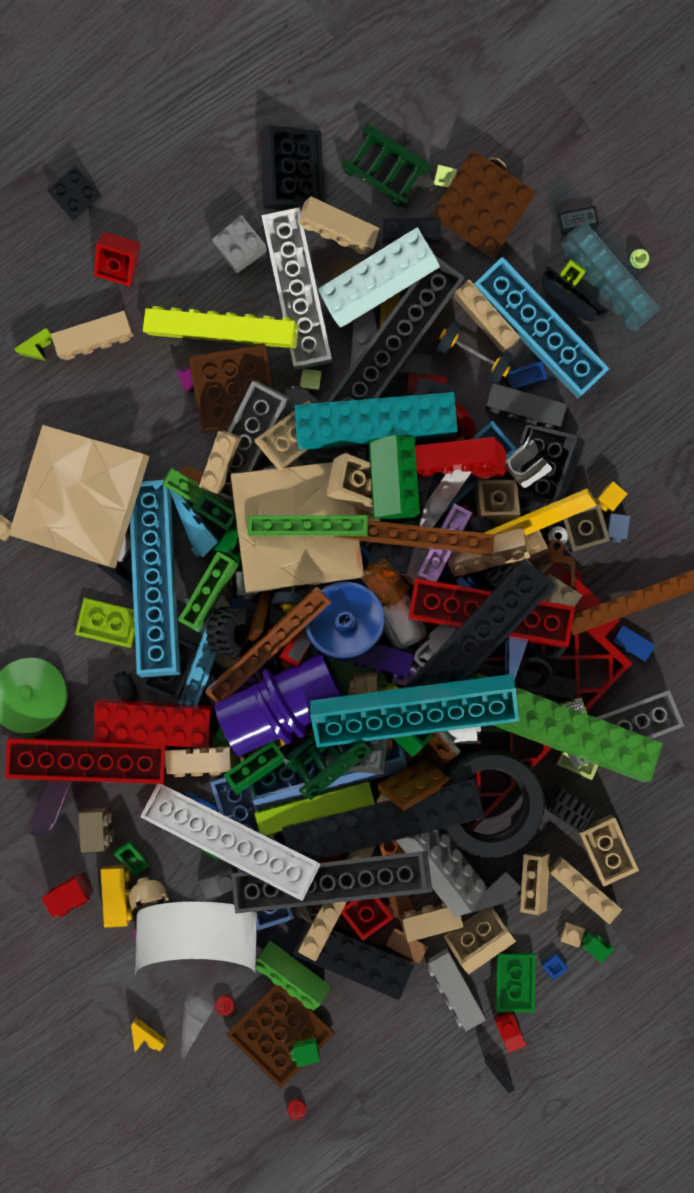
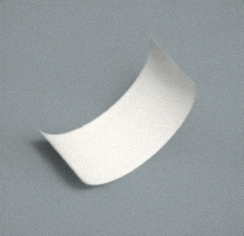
(195, 932)

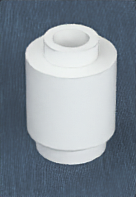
(551, 536)

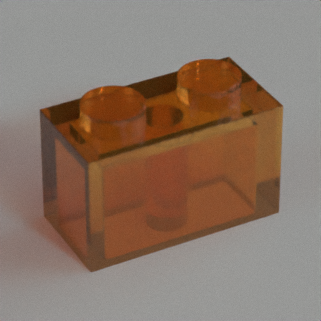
(385, 582)

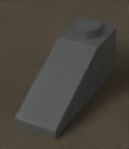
(499, 890)

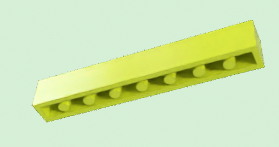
(221, 327)

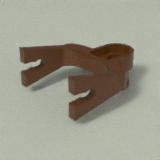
(557, 557)

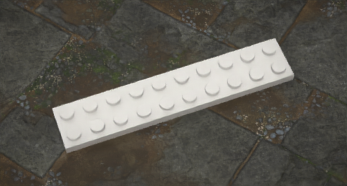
(231, 841)

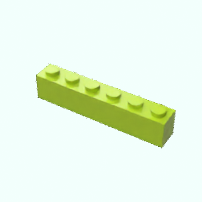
(273, 818)

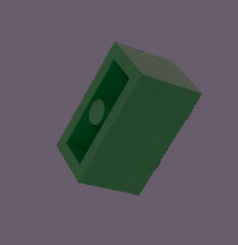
(214, 510)

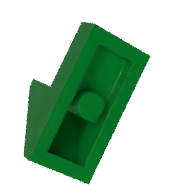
(132, 858)

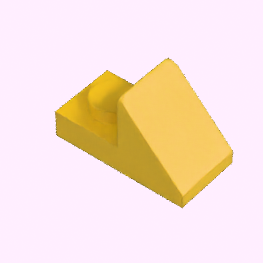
(143, 1032)

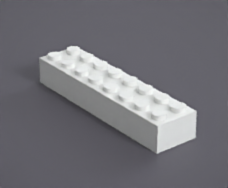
(297, 287)

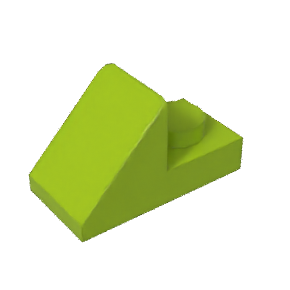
(31, 347)

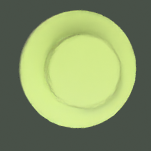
(639, 258)

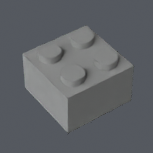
(239, 244)

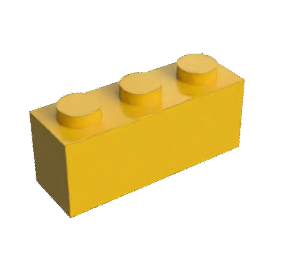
(116, 896)

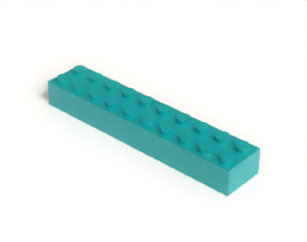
(414, 710)

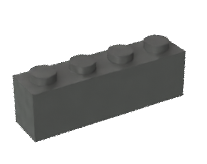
(525, 406)

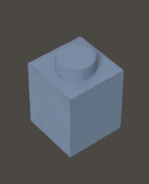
(617, 527)

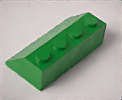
(394, 477)

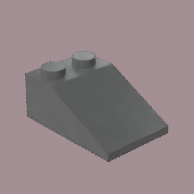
(371, 763)

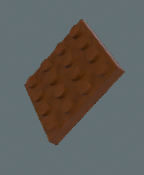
(483, 204)
(223, 381)
(272, 1027)

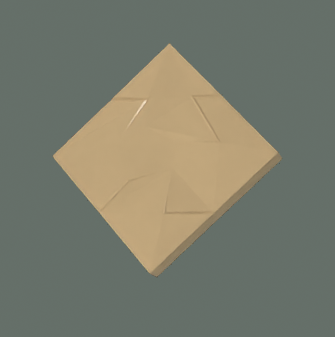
(79, 496)
(292, 560)

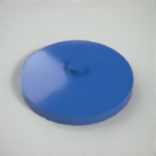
(349, 623)

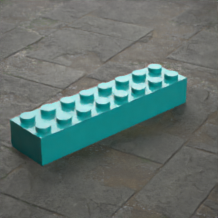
(368, 419)

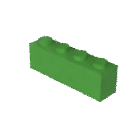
(208, 592)
(291, 975)

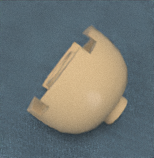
(147, 894)

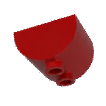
(498, 471)

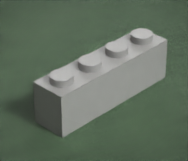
(456, 990)

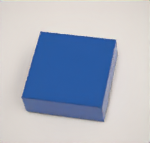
(554, 966)

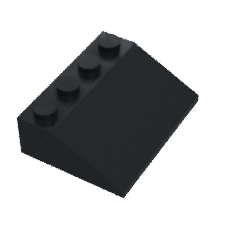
(290, 166)
(561, 453)

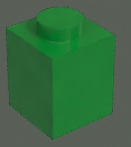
(305, 1052)

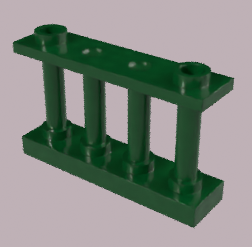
(387, 147)
(308, 750)

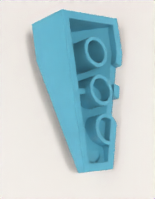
(197, 530)

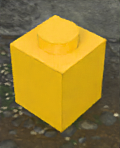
(611, 497)

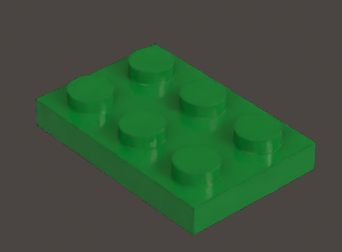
(515, 982)

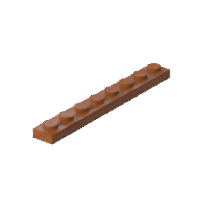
(427, 538)
(632, 602)
(268, 645)

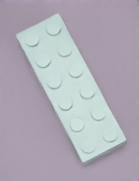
(378, 277)

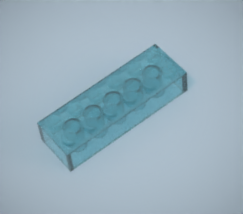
(609, 276)

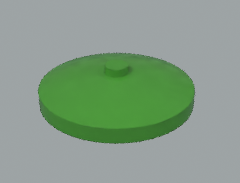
(31, 696)

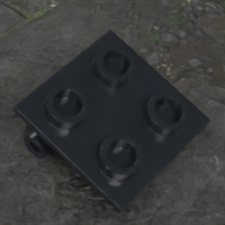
(73, 192)

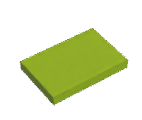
(106, 622)

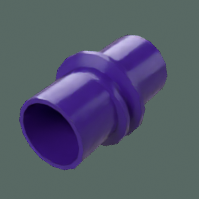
(276, 705)

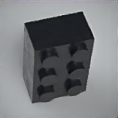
(173, 685)

